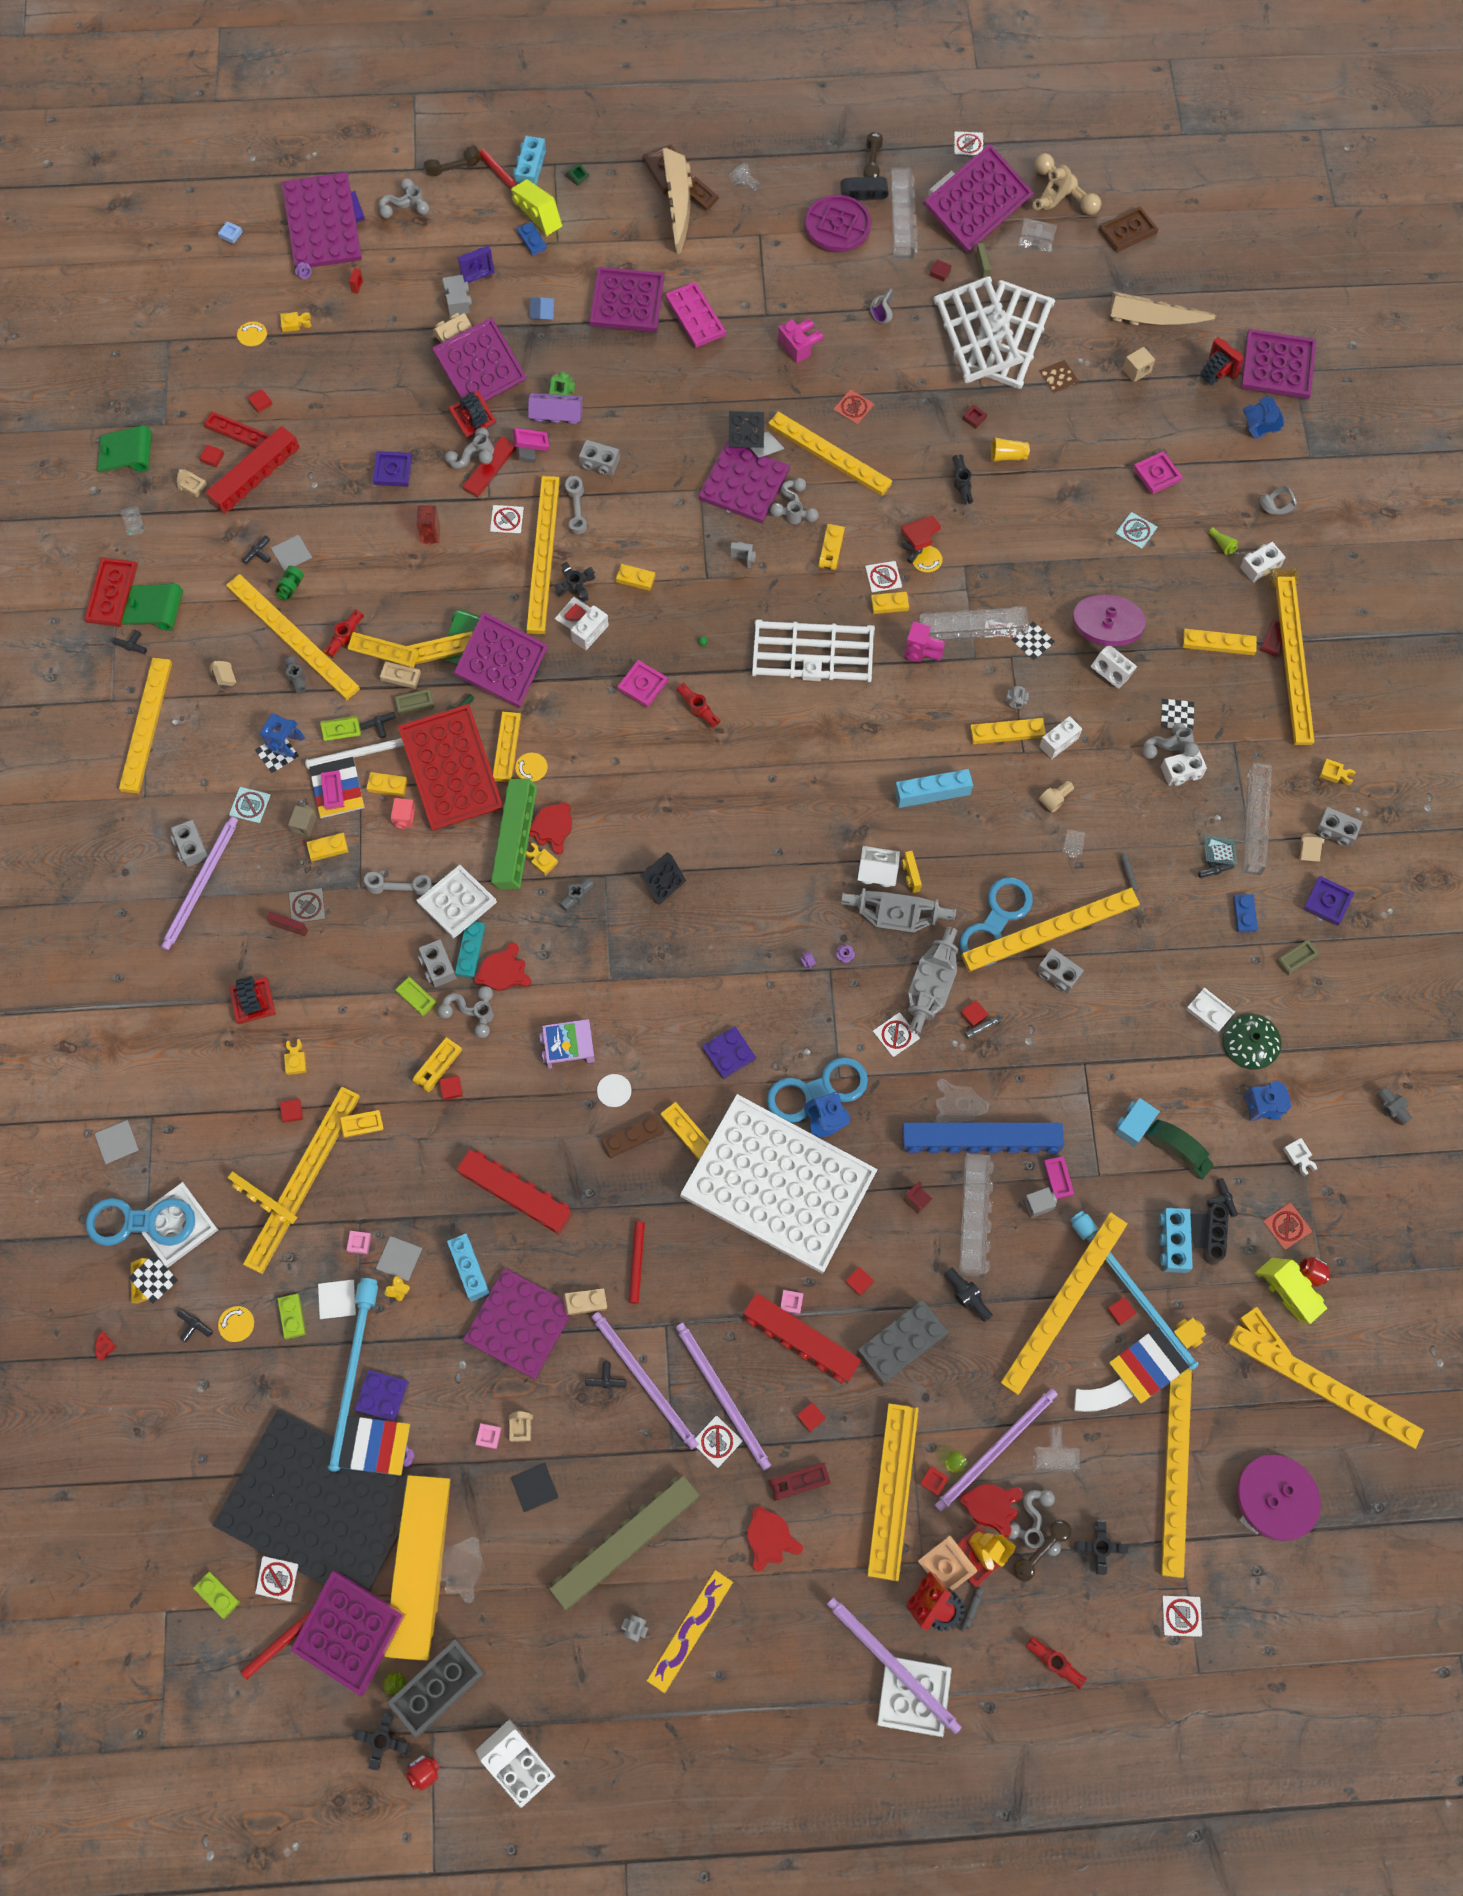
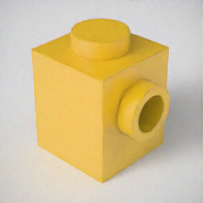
(1190, 1333)

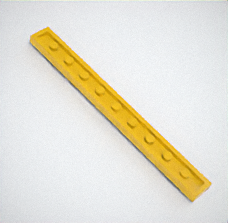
(543, 555)
(293, 637)
(1294, 661)
(1050, 929)
(301, 1180)
(1063, 1303)
(1325, 1387)
(1176, 1476)

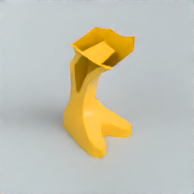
(991, 1547)

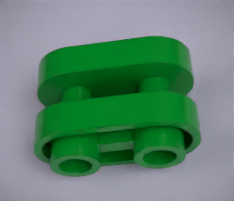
(289, 583)

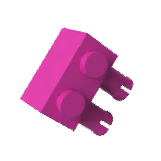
(795, 341)
(921, 645)

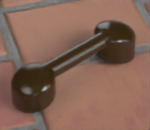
(874, 142)
(471, 158)
(1059, 1531)

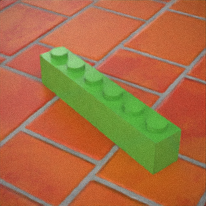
(514, 834)

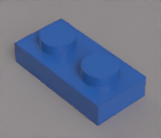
(531, 238)
(1245, 913)

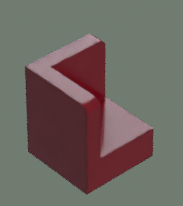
(917, 1198)

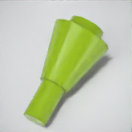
(1226, 543)

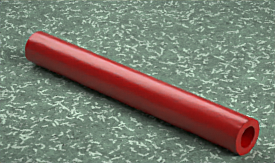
(497, 169)
(636, 1263)
(274, 1648)

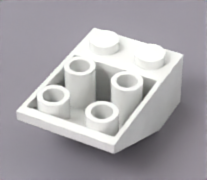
(514, 1763)

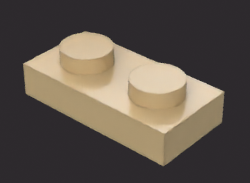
(400, 675)
(585, 1301)

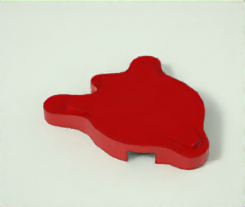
(553, 826)
(502, 970)
(992, 1506)
(769, 1538)

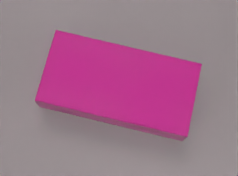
(530, 439)
(332, 790)
(1058, 1177)

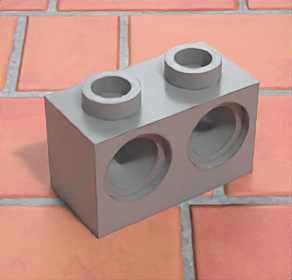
(600, 454)
(1339, 823)
(191, 842)
(440, 962)
(1063, 966)

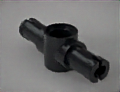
(960, 473)
(968, 1294)

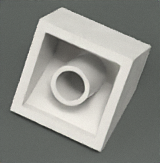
(878, 866)

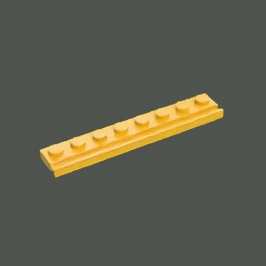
(893, 1492)

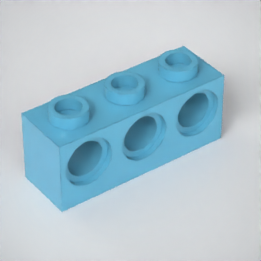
(530, 160)
(1183, 1233)
(468, 1267)

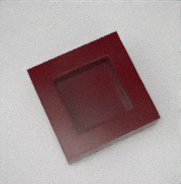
(940, 270)
(974, 416)

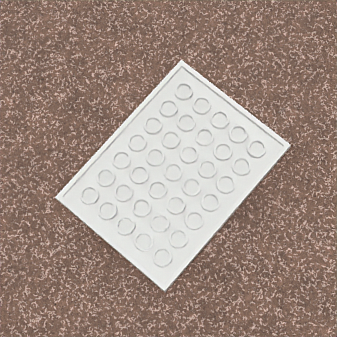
(779, 1183)

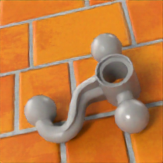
(412, 198)
(480, 446)
(794, 510)
(1181, 741)
(485, 994)
(1046, 1499)

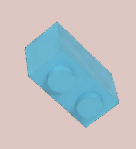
(1136, 1122)

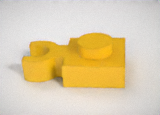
(292, 321)
(1334, 771)
(542, 860)
(295, 1061)

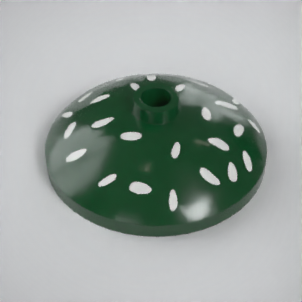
(1247, 1051)

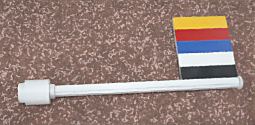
(345, 764)

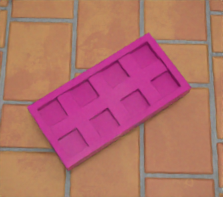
(695, 314)

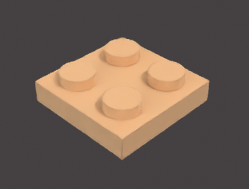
(948, 1563)

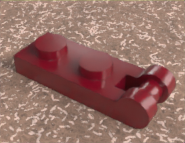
(800, 1481)

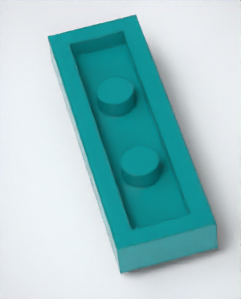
(470, 950)

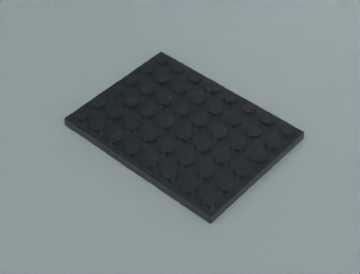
(312, 1515)

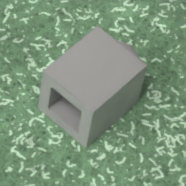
(1040, 1202)

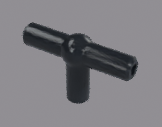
(257, 550)
(914, 554)
(131, 644)
(378, 722)
(1214, 869)
(1225, 1197)
(194, 1323)
(605, 1381)

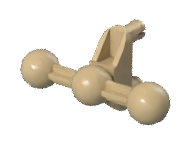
(1062, 184)

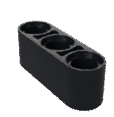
(865, 188)
(1219, 1225)

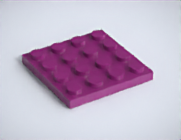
(627, 299)
(479, 361)
(1278, 363)
(744, 483)
(500, 660)
(518, 1324)
(348, 1632)

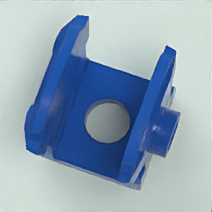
(1264, 417)
(276, 740)
(1267, 1101)
(826, 1115)

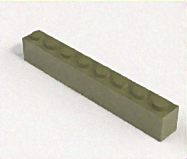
(624, 1543)

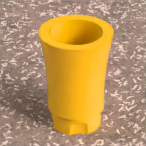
(1008, 450)

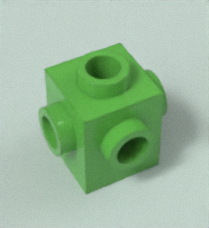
(556, 384)

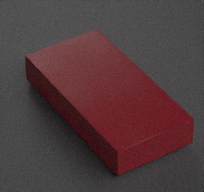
(1273, 639)
(287, 924)

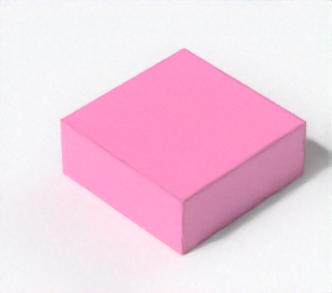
(358, 1242)
(792, 1302)
(488, 1436)

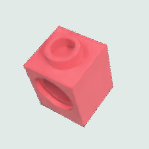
(403, 813)

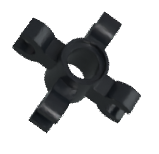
(574, 575)
(1101, 1565)
(370, 1738)

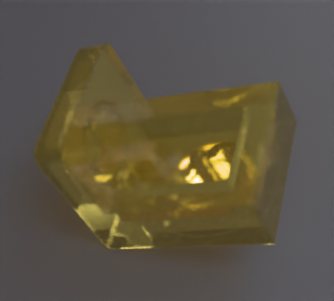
(1276, 572)

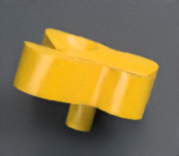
(397, 1289)

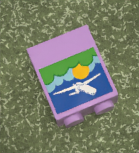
(567, 1042)

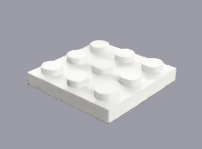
(456, 901)
(172, 1222)
(902, 1709)

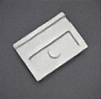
(1210, 1010)

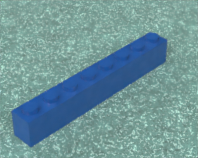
(982, 1137)

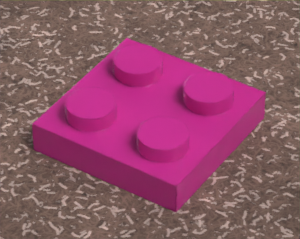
(1157, 472)
(642, 683)

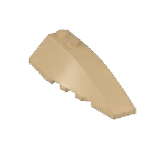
(679, 194)
(1144, 310)

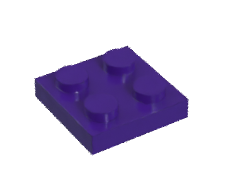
(476, 264)
(392, 468)
(1328, 900)
(729, 1052)
(381, 1396)

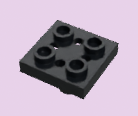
(738, 436)
(659, 876)

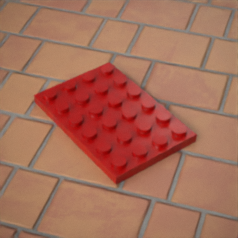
(450, 767)

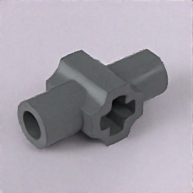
(295, 674)
(582, 888)
(1394, 1106)

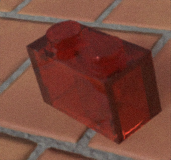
(428, 524)

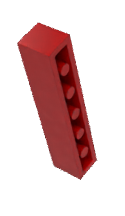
(252, 470)
(515, 1192)
(801, 1338)

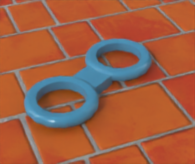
(998, 917)
(817, 1088)
(140, 1221)

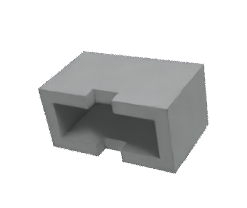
(456, 295)

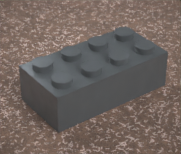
(902, 1342)
(436, 1688)

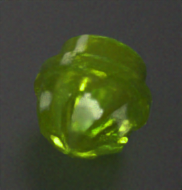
(956, 1461)
(393, 1683)

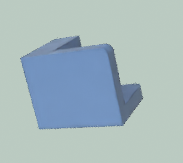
(541, 308)

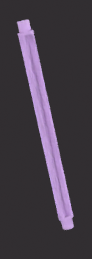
(199, 883)
(645, 1381)
(723, 1396)
(995, 1450)
(894, 1665)

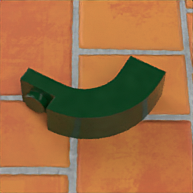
(1182, 1145)

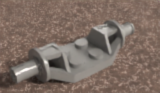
(898, 910)
(933, 980)

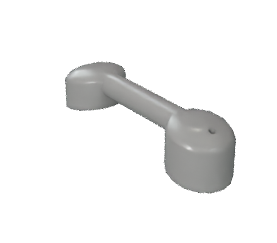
(575, 490)
(375, 884)

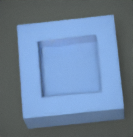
(230, 232)

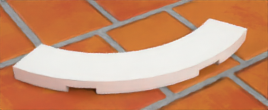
(1101, 1398)

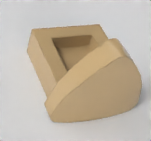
(190, 483)
(223, 673)
(1311, 847)
(520, 1426)

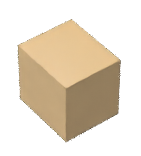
(1138, 364)

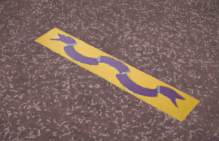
(689, 1631)

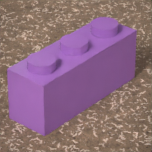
(555, 407)

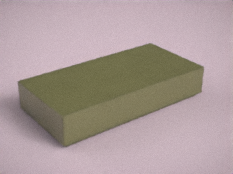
(983, 261)
(414, 702)
(1298, 957)

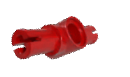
(340, 640)
(703, 711)
(1065, 1669)

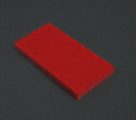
(110, 592)

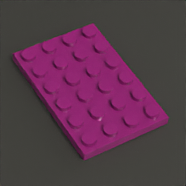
(978, 198)
(321, 220)

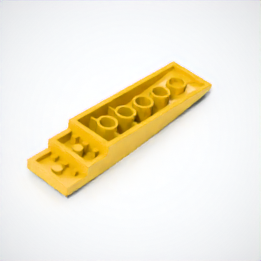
(419, 1565)

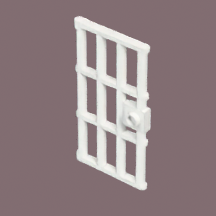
(990, 324)
(1038, 328)
(813, 663)

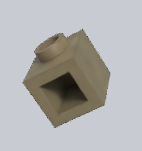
(302, 820)

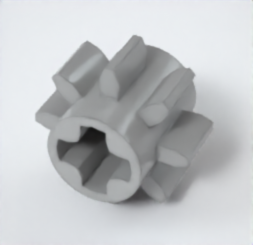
(1017, 697)
(634, 1628)

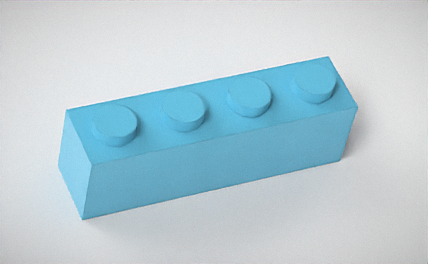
(933, 788)

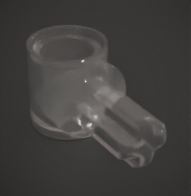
(742, 175)

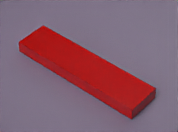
(235, 430)
(485, 472)

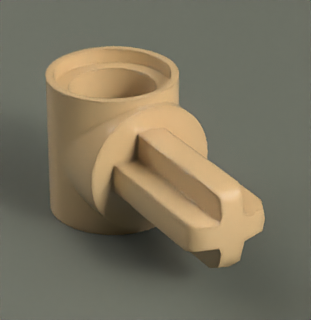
(1054, 798)

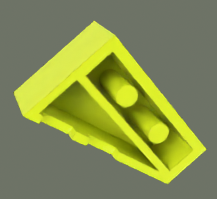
(537, 206)
(1293, 1288)

